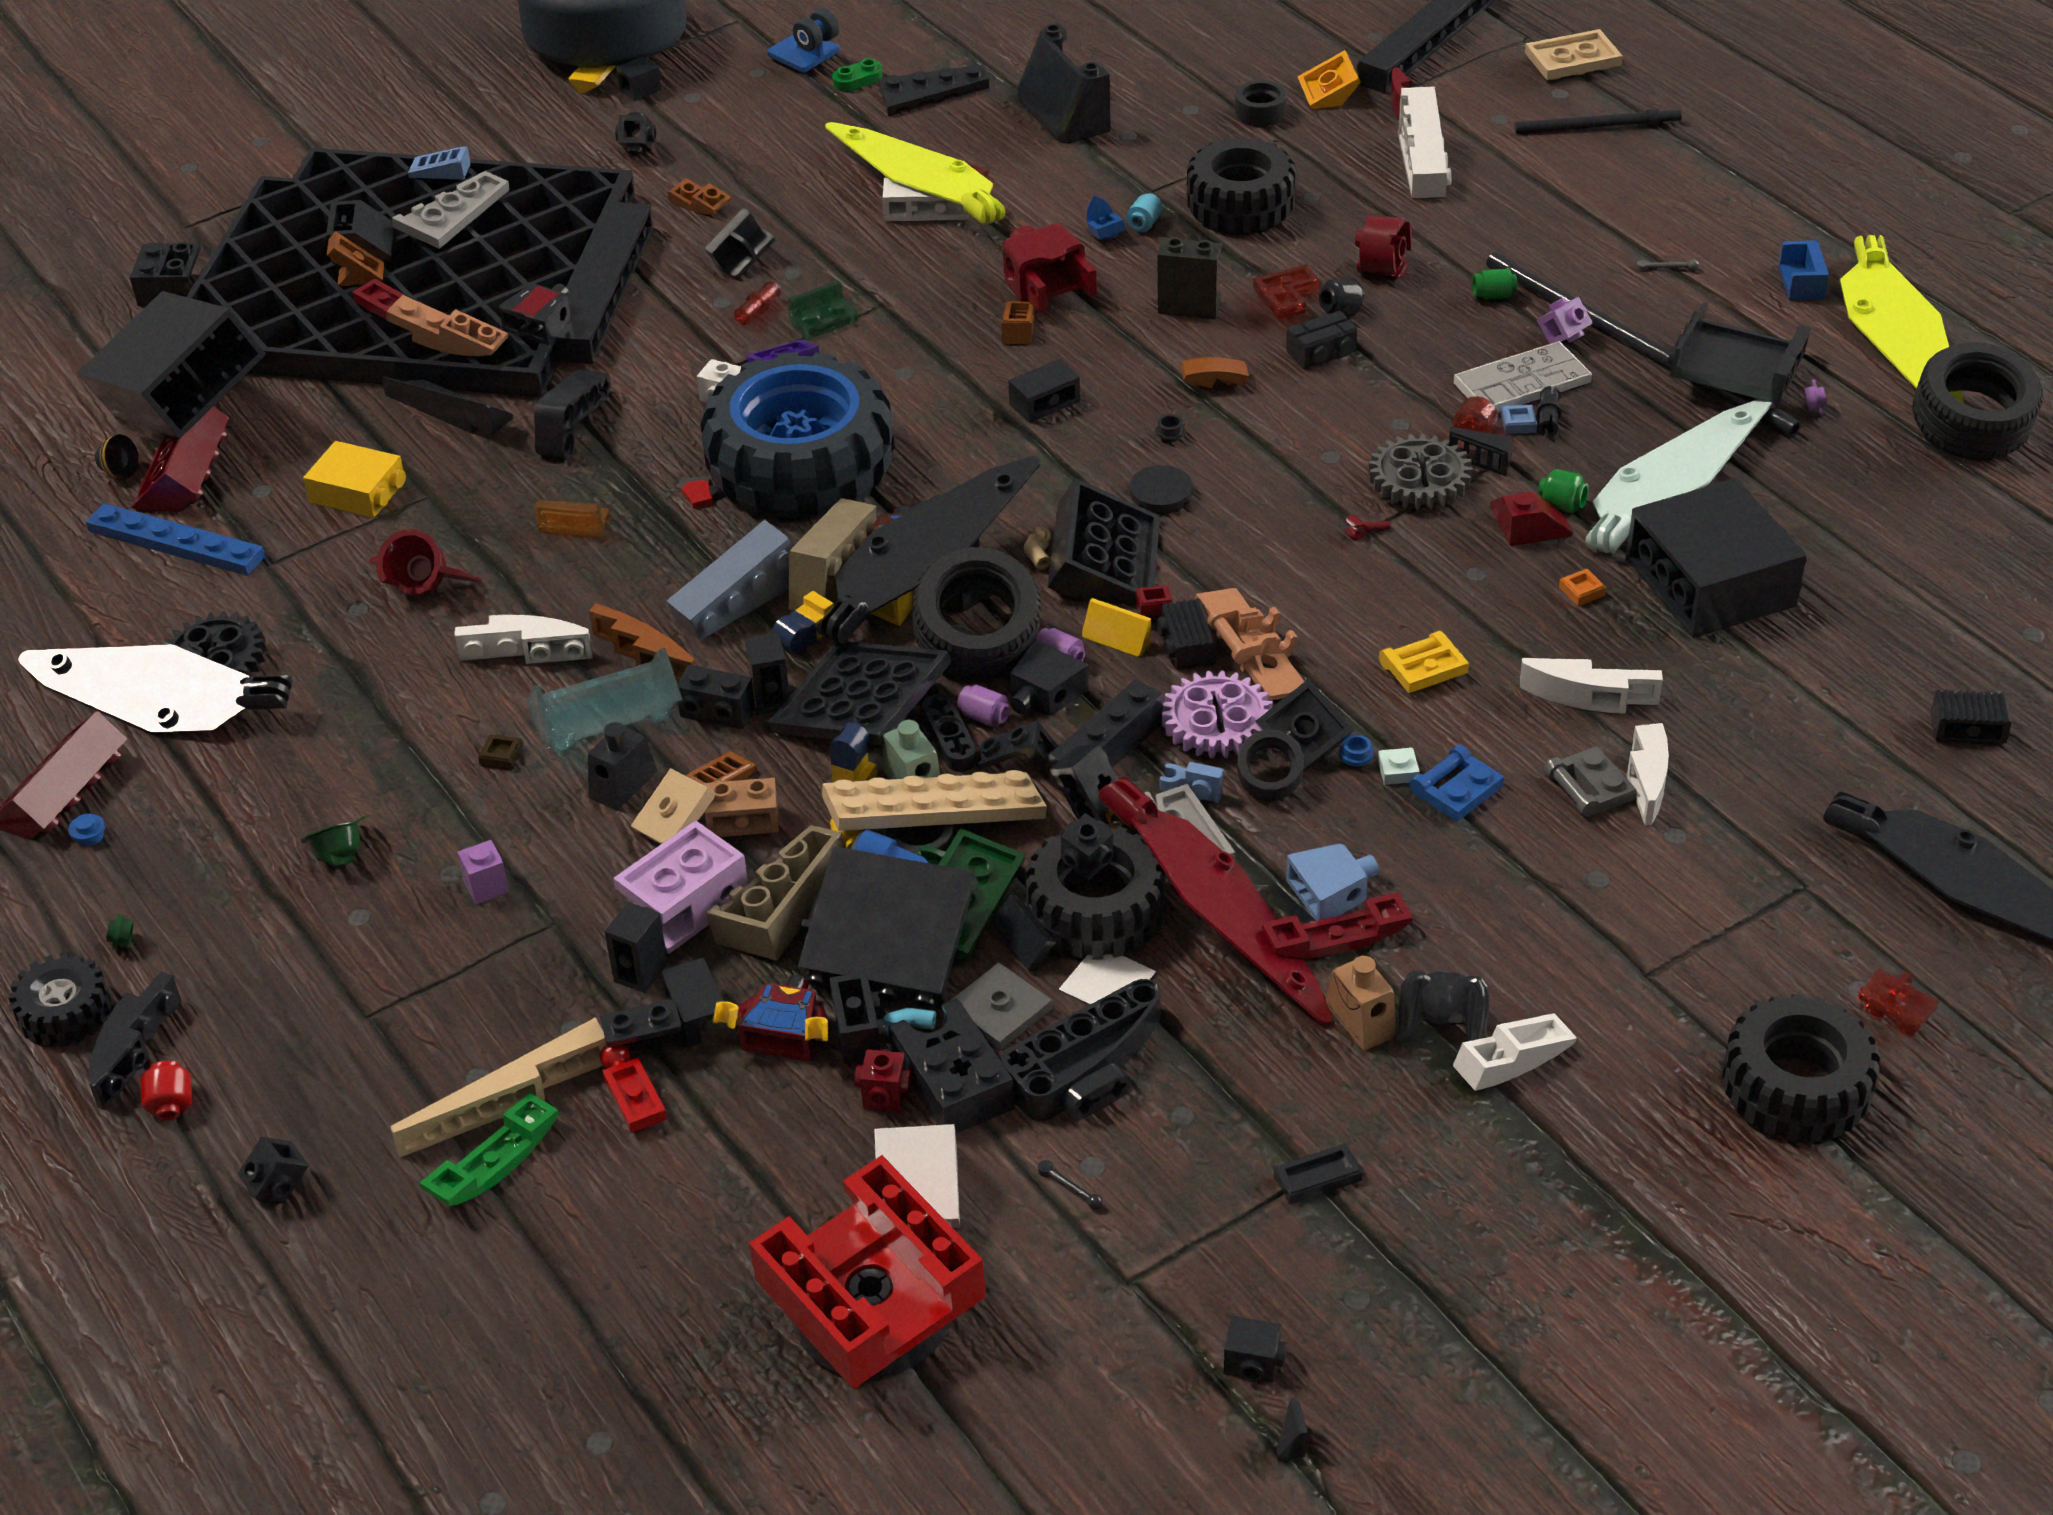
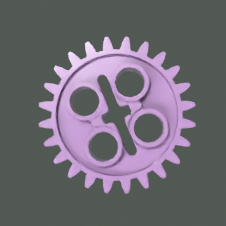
(1193, 717)

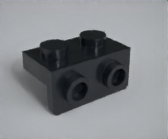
(642, 1026)

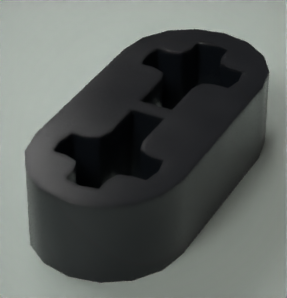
(1095, 1091)

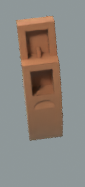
(446, 333)

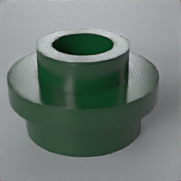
(120, 932)

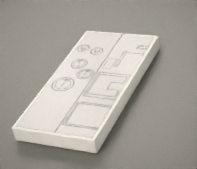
(1524, 375)

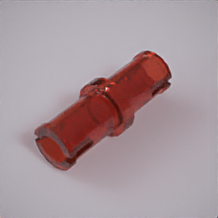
(757, 303)

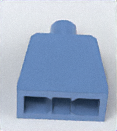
(1329, 879)

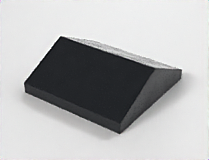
(1309, 721)

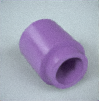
(1062, 642)
(983, 705)

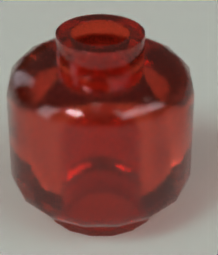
(1476, 415)

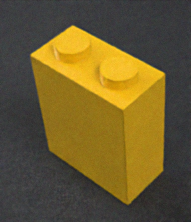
(354, 479)

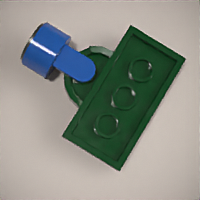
(992, 863)

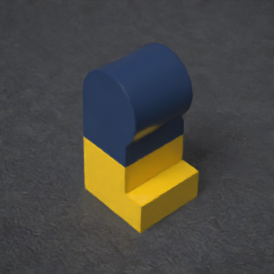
(799, 628)
(850, 755)

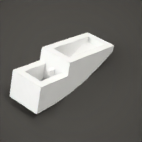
(1648, 769)
(1512, 1050)

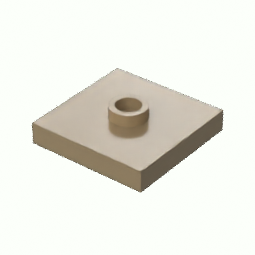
(672, 807)

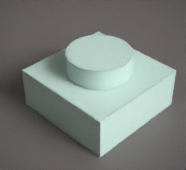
(1397, 765)

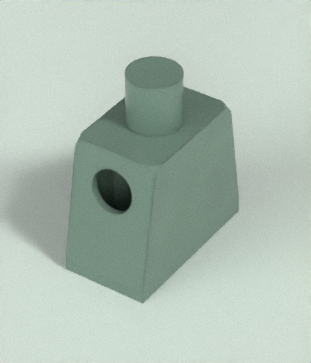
(908, 753)

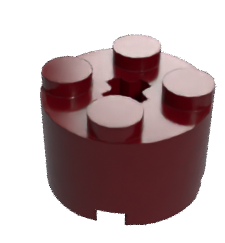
(1383, 246)

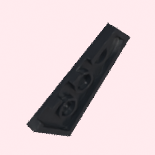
(934, 86)

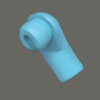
(915, 1017)

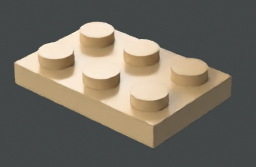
(1573, 54)

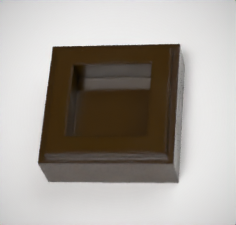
(500, 752)

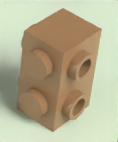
(743, 807)

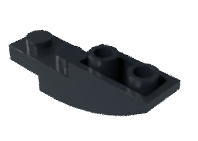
(121, 1043)

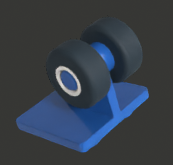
(809, 41)

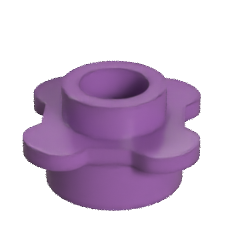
(1815, 398)

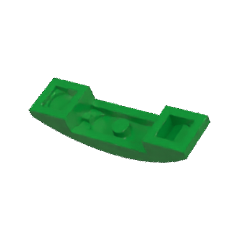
(496, 1157)

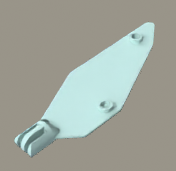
(1670, 470)

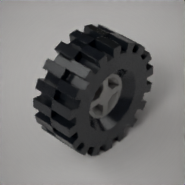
(60, 1000)

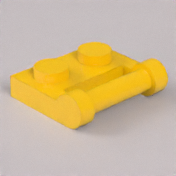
(1424, 662)

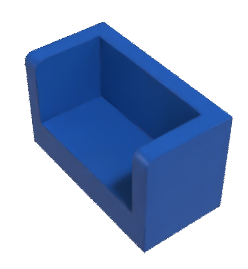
(1803, 270)

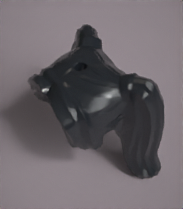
(1443, 1000)

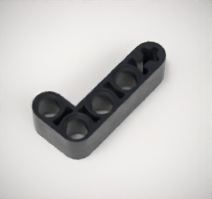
(566, 406)

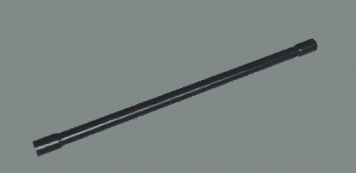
(1773, 417)

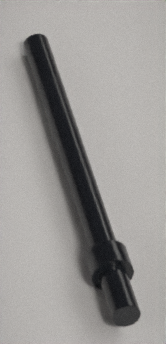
(1650, 117)

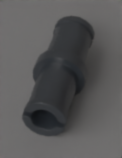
(1549, 411)

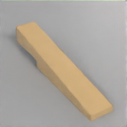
(503, 1088)

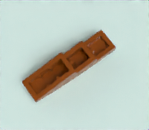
(637, 638)

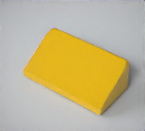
(589, 77)
(1117, 628)

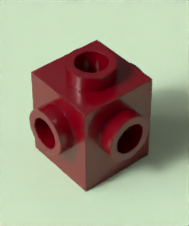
(883, 1080)

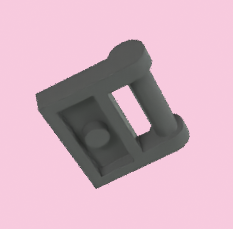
(1597, 775)

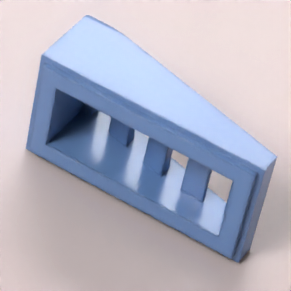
(441, 165)

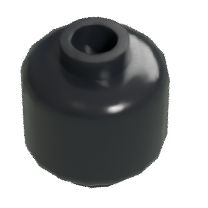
(1342, 296)

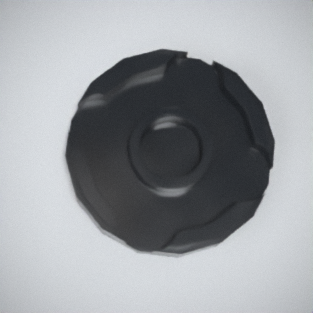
(1161, 489)

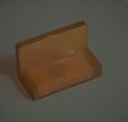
(570, 517)

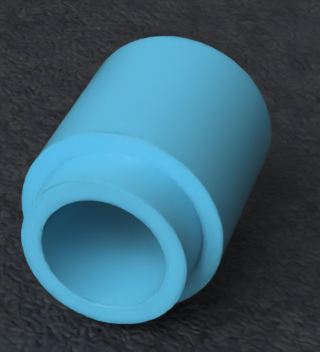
(1144, 212)

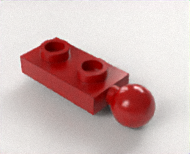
(631, 1088)

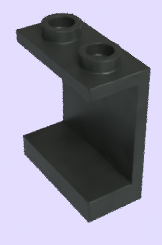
(1188, 278)

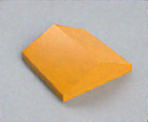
(1330, 82)

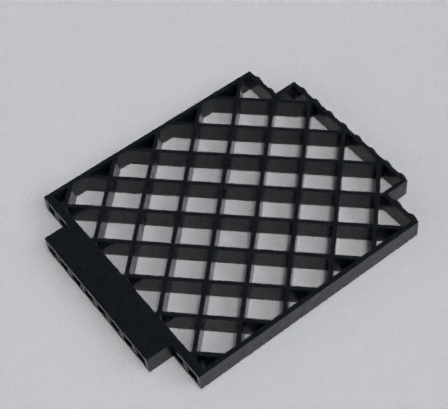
(596, 284)

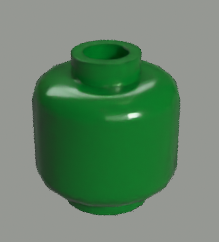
(1564, 490)

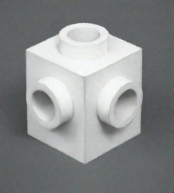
(711, 375)

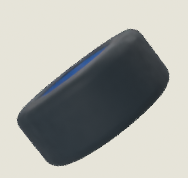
(600, 29)

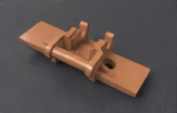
(1253, 640)

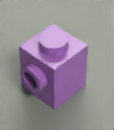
(483, 872)

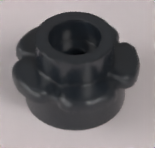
(1170, 427)

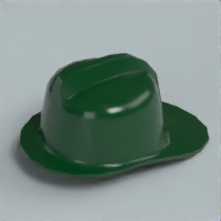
(335, 843)

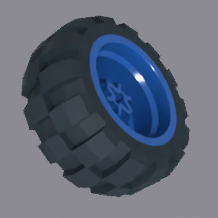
(797, 434)

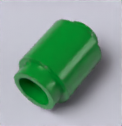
(1494, 284)

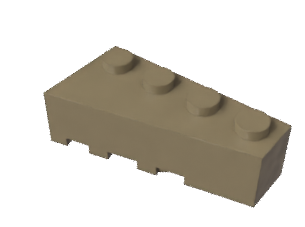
(827, 549)
(771, 907)

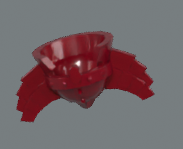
(414, 563)

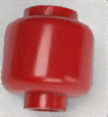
(166, 1090)

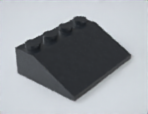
(1102, 546)

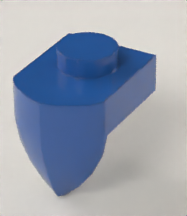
(1102, 220)

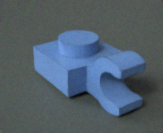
(1202, 779)

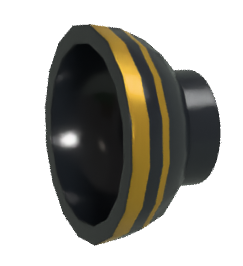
(118, 457)

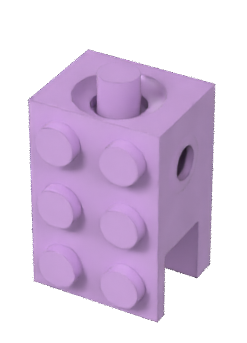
(684, 881)

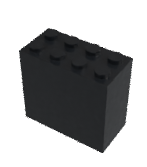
(1715, 557)

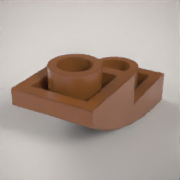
(698, 199)
(1205, 370)

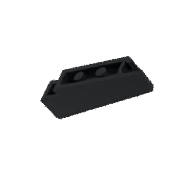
(446, 405)

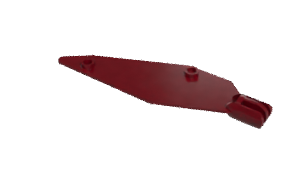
(1215, 890)

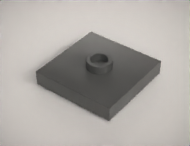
(1003, 1005)

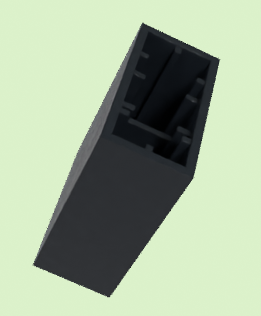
(171, 363)

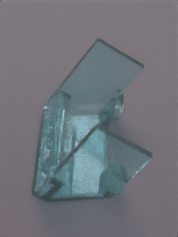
(617, 697)

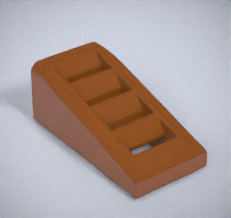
(1018, 323)
(715, 768)

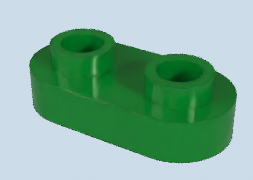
(857, 75)

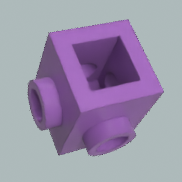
(1564, 320)

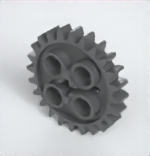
(1441, 467)

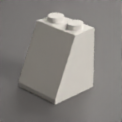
(927, 1161)

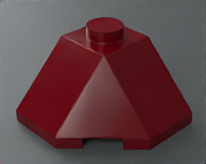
(1529, 519)

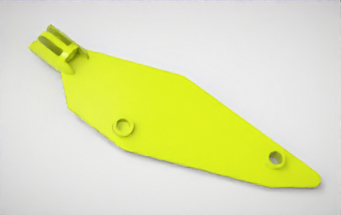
(924, 170)
(1892, 311)

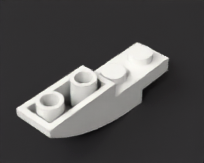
(518, 635)
(1580, 686)

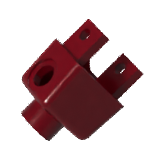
(1046, 264)

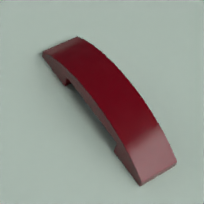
(1339, 934)

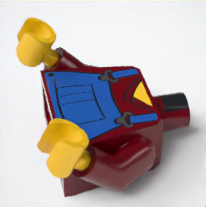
(778, 1020)

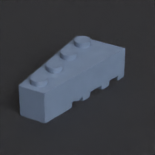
(735, 582)

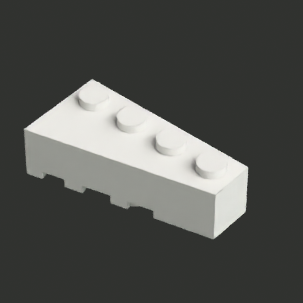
(1423, 143)

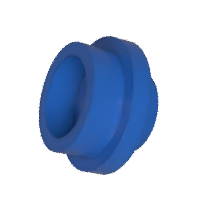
(1356, 750)
(87, 829)

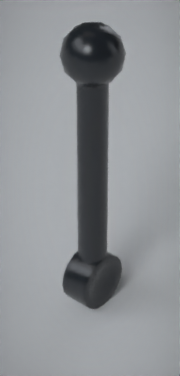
(1046, 1169)

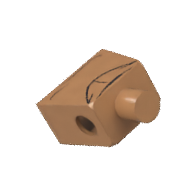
(1362, 1002)

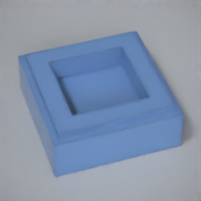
(1518, 419)

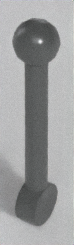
(1643, 265)

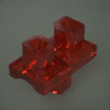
(1897, 999)

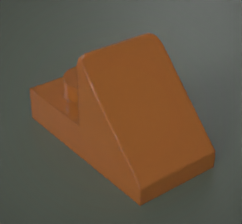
(357, 264)

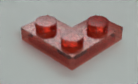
(1283, 290)

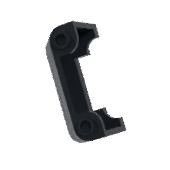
(1061, 96)

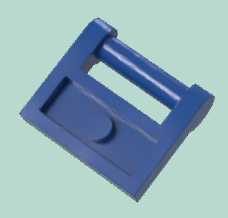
(1463, 791)

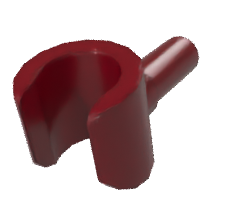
(1359, 528)

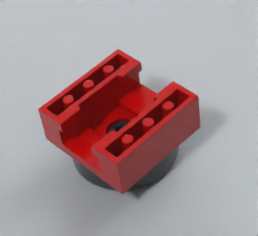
(874, 1281)

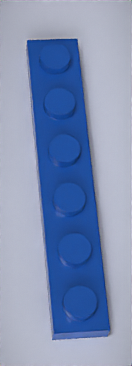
(175, 539)

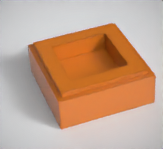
(1582, 587)

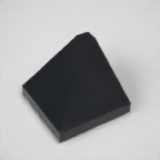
(1294, 1433)

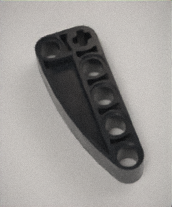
(1080, 1045)

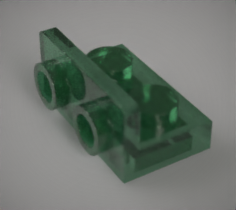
(820, 310)

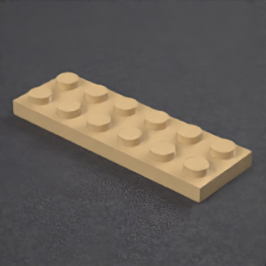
(933, 800)

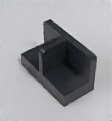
(739, 244)
(694, 996)

